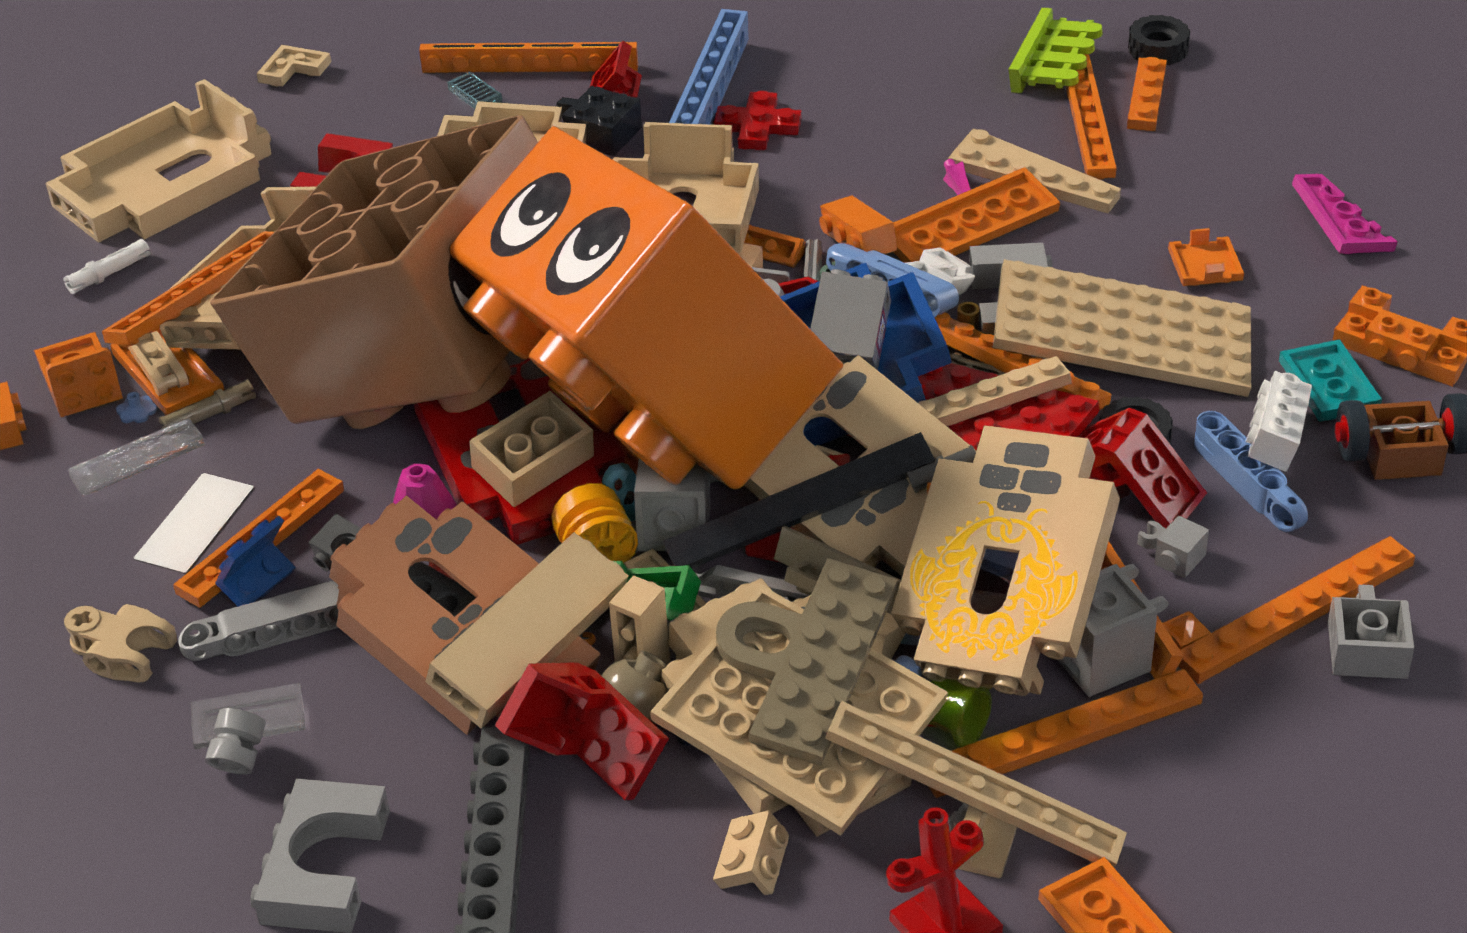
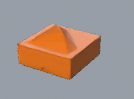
(1185, 629)

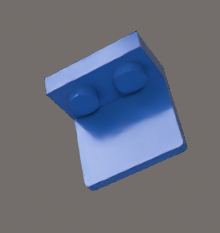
(254, 565)

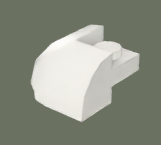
(945, 266)

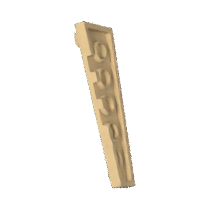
(995, 158)

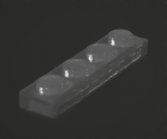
(135, 457)

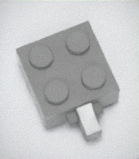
(1370, 636)

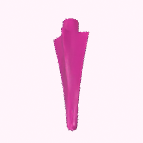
(956, 176)

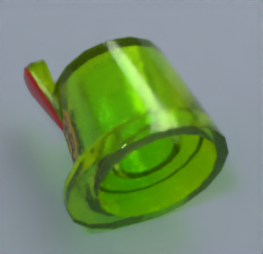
(964, 712)

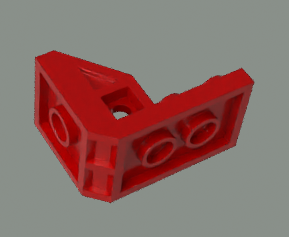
(1137, 454)
(580, 713)

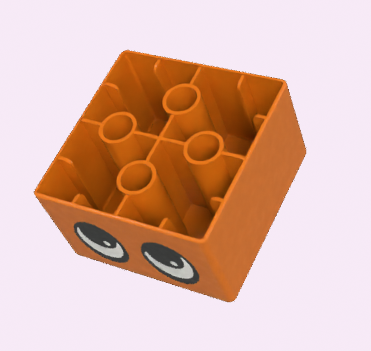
(640, 313)

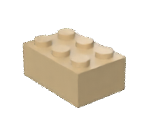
(531, 448)

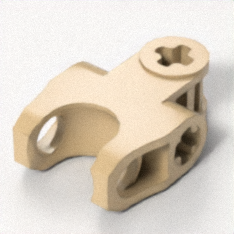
(113, 641)

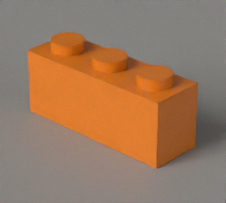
(858, 224)

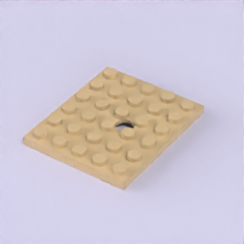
(718, 704)

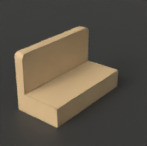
(997, 844)

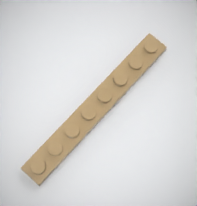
(975, 785)

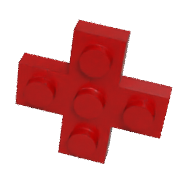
(759, 120)

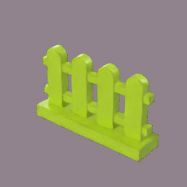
(1053, 52)

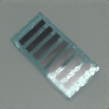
(473, 89)

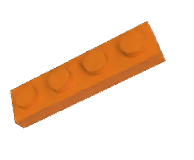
(1146, 94)

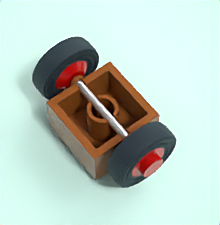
(1402, 436)

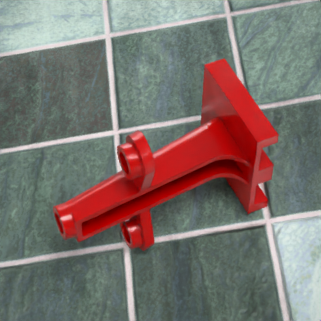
(945, 902)

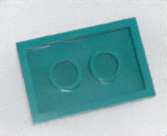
(1332, 374)

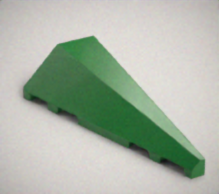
(679, 583)

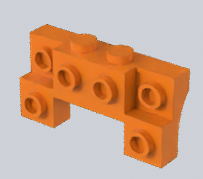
(1403, 341)

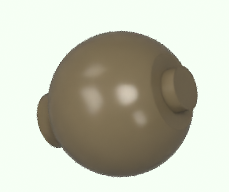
(638, 681)

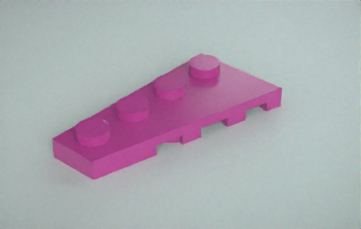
(1339, 218)

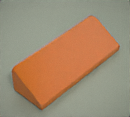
(776, 246)

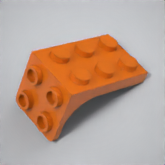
(79, 374)

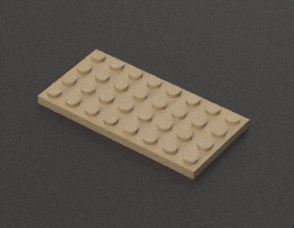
(1124, 327)

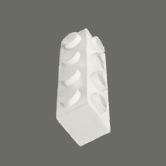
(1278, 420)

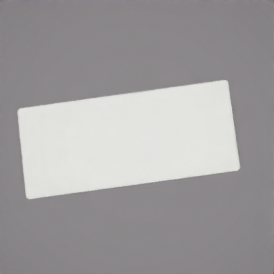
(193, 522)

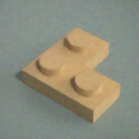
(290, 60)

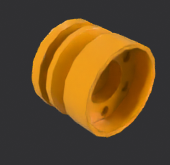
(596, 516)

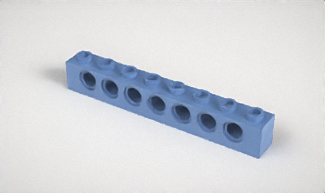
(713, 69)

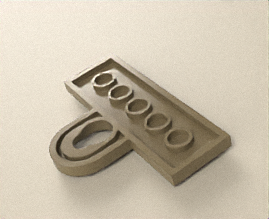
(819, 663)

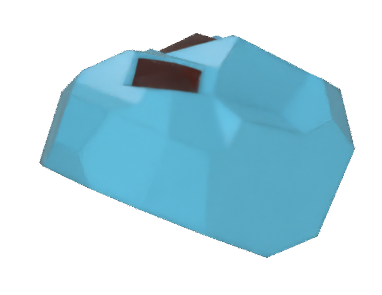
(622, 481)

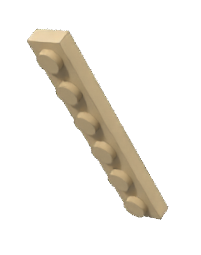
(998, 391)

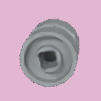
(236, 735)

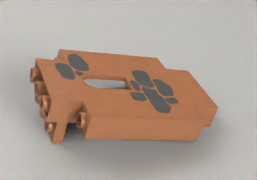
(401, 621)

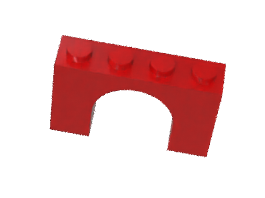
(334, 150)

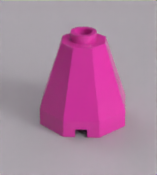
(425, 489)

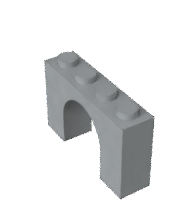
(987, 265)
(310, 814)

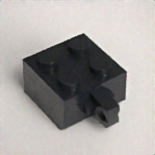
(608, 117)

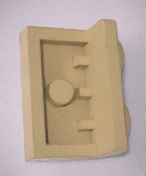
(752, 852)

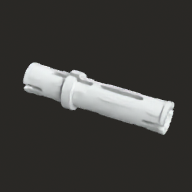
(96, 271)

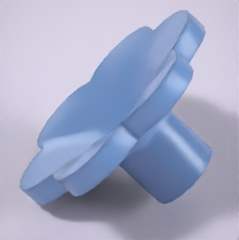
(136, 408)

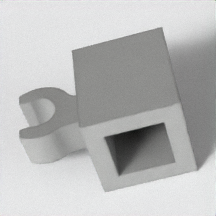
(1178, 546)

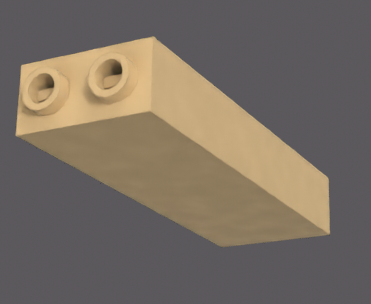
(526, 627)

